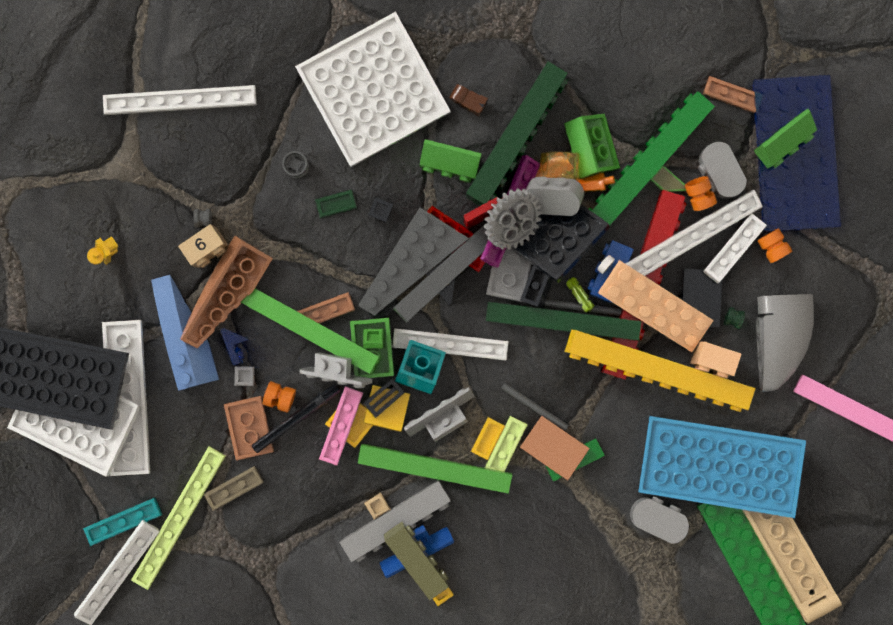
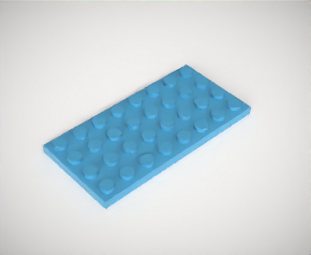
(722, 466)

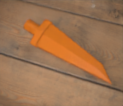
(596, 182)

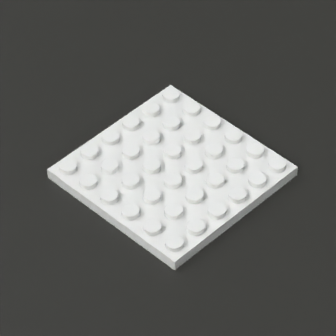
(373, 89)

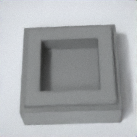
(244, 376)

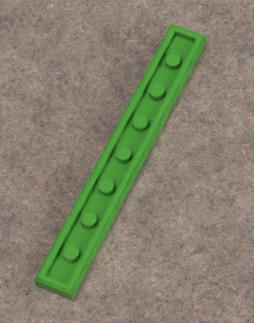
(311, 330)
(435, 468)

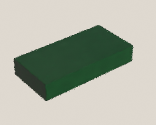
(336, 203)

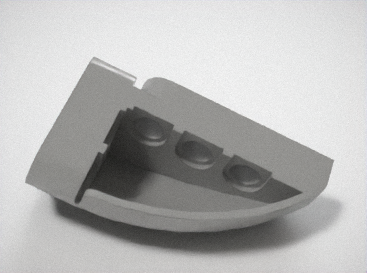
(782, 337)

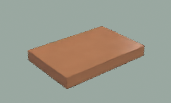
(246, 425)
(554, 448)

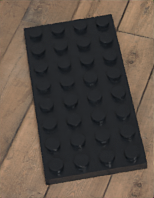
(60, 378)

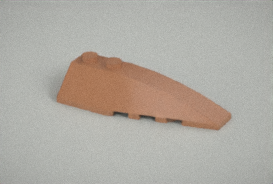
(227, 286)

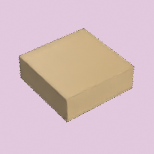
(377, 505)

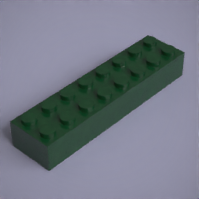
(518, 132)

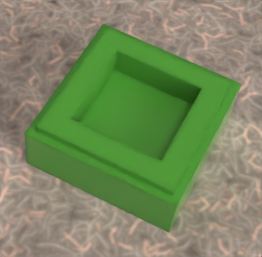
(372, 338)

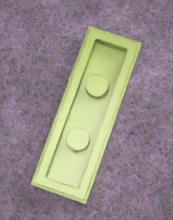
(506, 444)

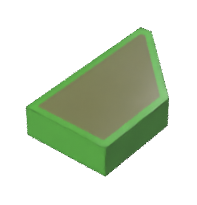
(667, 181)

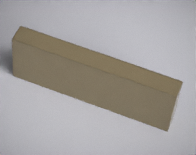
(233, 488)

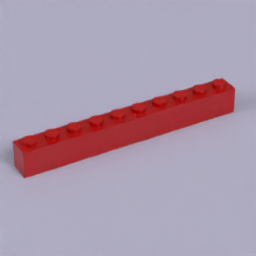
(661, 228)

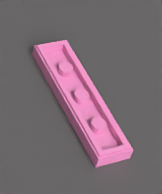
(341, 425)

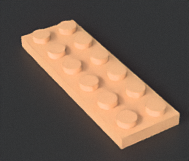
(655, 306)

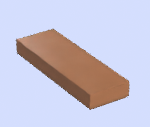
(730, 94)
(329, 309)

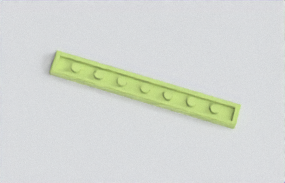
(178, 518)

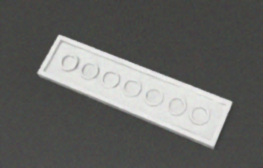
(128, 338)

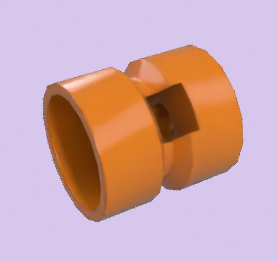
(700, 192)
(775, 246)
(279, 397)

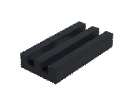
(371, 408)

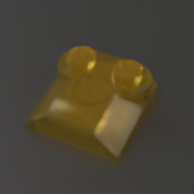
(559, 165)

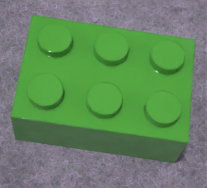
(385, 365)

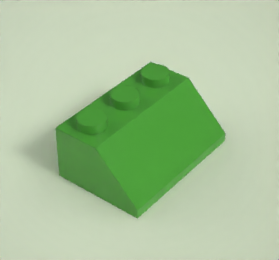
(787, 139)
(593, 142)
(449, 161)

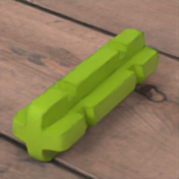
(580, 294)

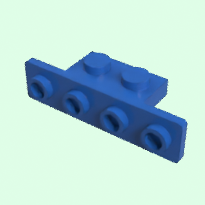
(432, 542)

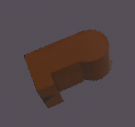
(468, 99)

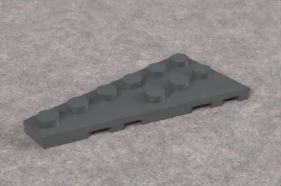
(416, 253)

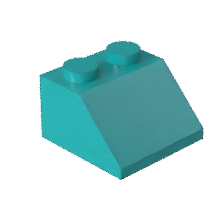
(420, 366)

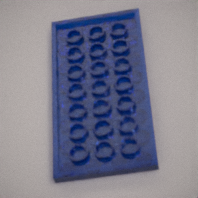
(805, 186)

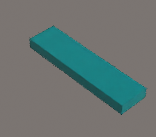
(122, 521)

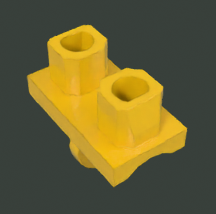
(102, 251)

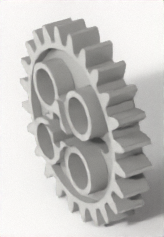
(513, 219)

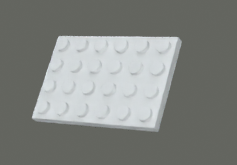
(80, 442)

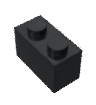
(536, 288)

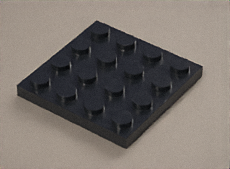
(562, 241)

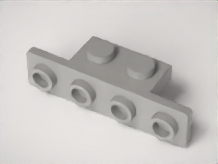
(335, 368)
(443, 418)

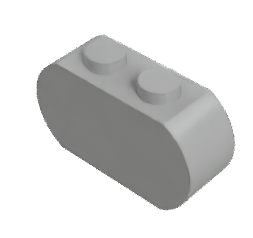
(722, 169)
(557, 195)
(659, 519)

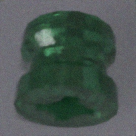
(734, 318)

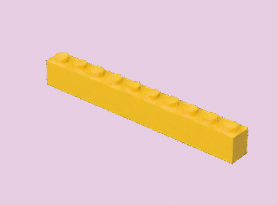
(659, 369)

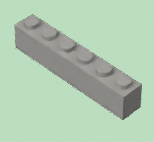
(409, 511)

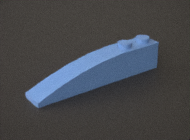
(189, 364)

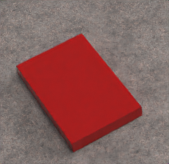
(479, 214)

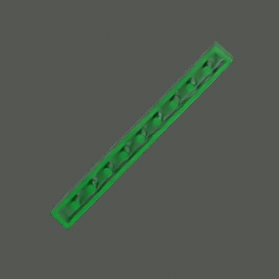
(653, 158)

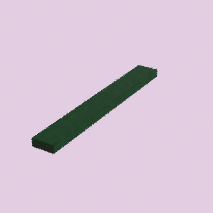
(563, 321)

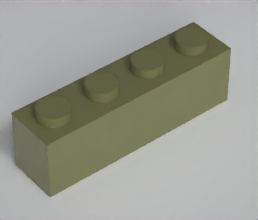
(416, 560)

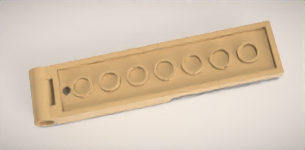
(794, 564)

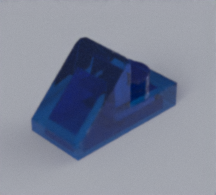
(231, 341)

